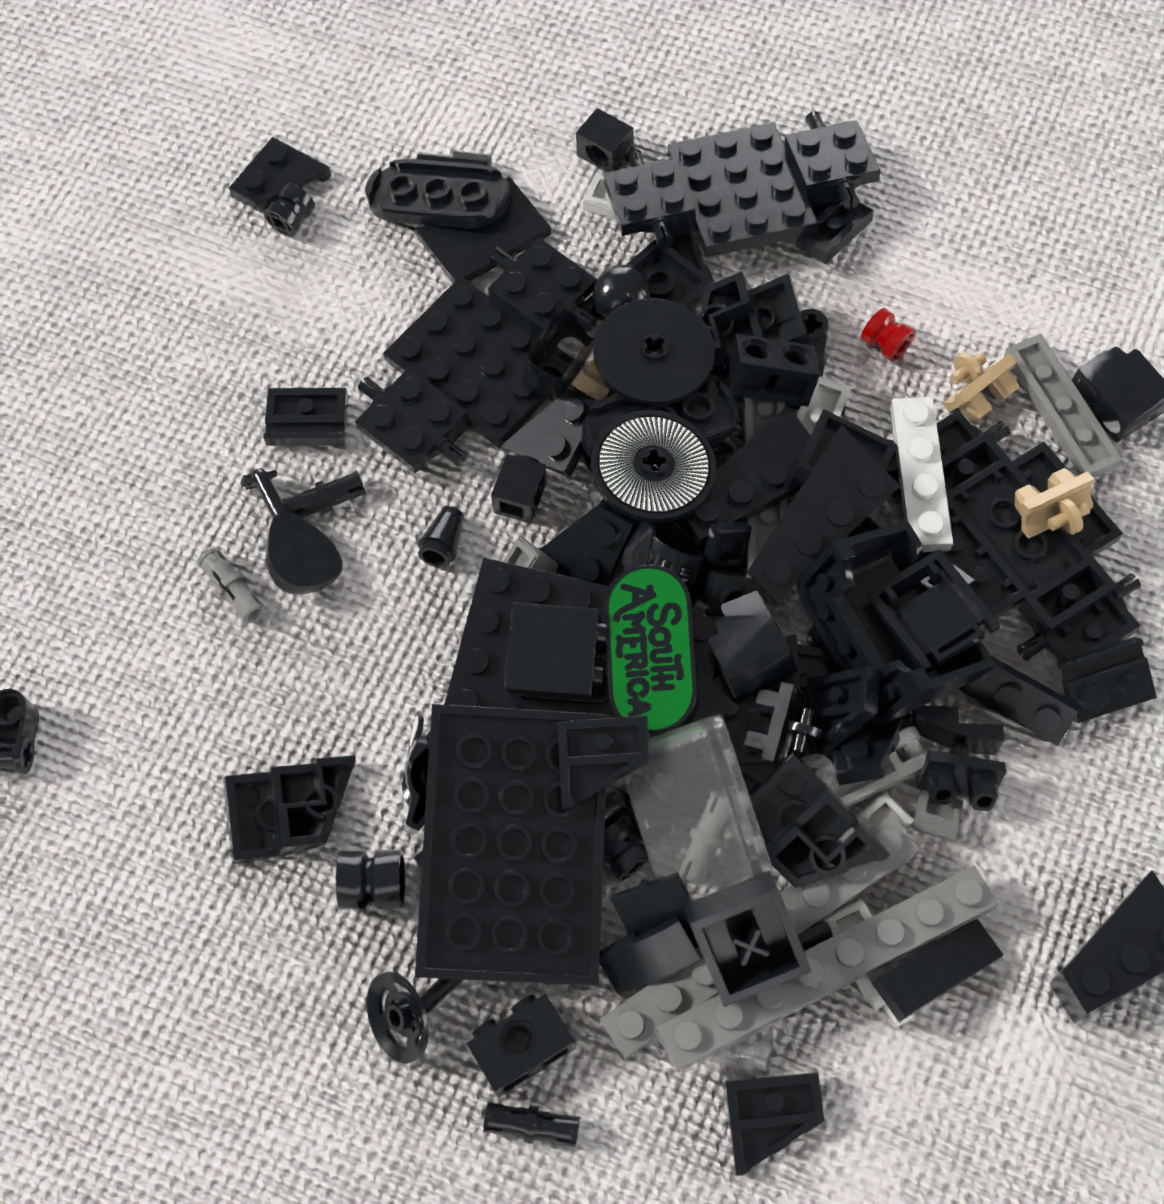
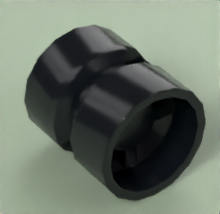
(370, 879)

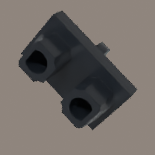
(788, 724)
(960, 774)

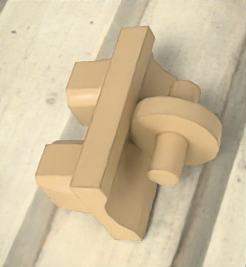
(996, 377)
(1059, 506)

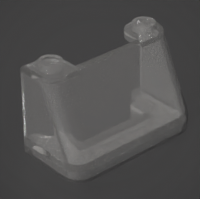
(697, 809)

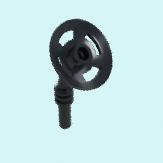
(406, 1016)

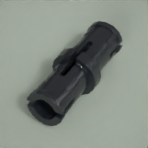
(325, 495)
(531, 1124)

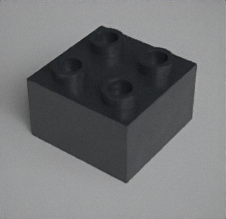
(747, 938)

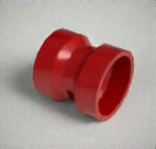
(889, 336)

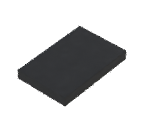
(468, 250)

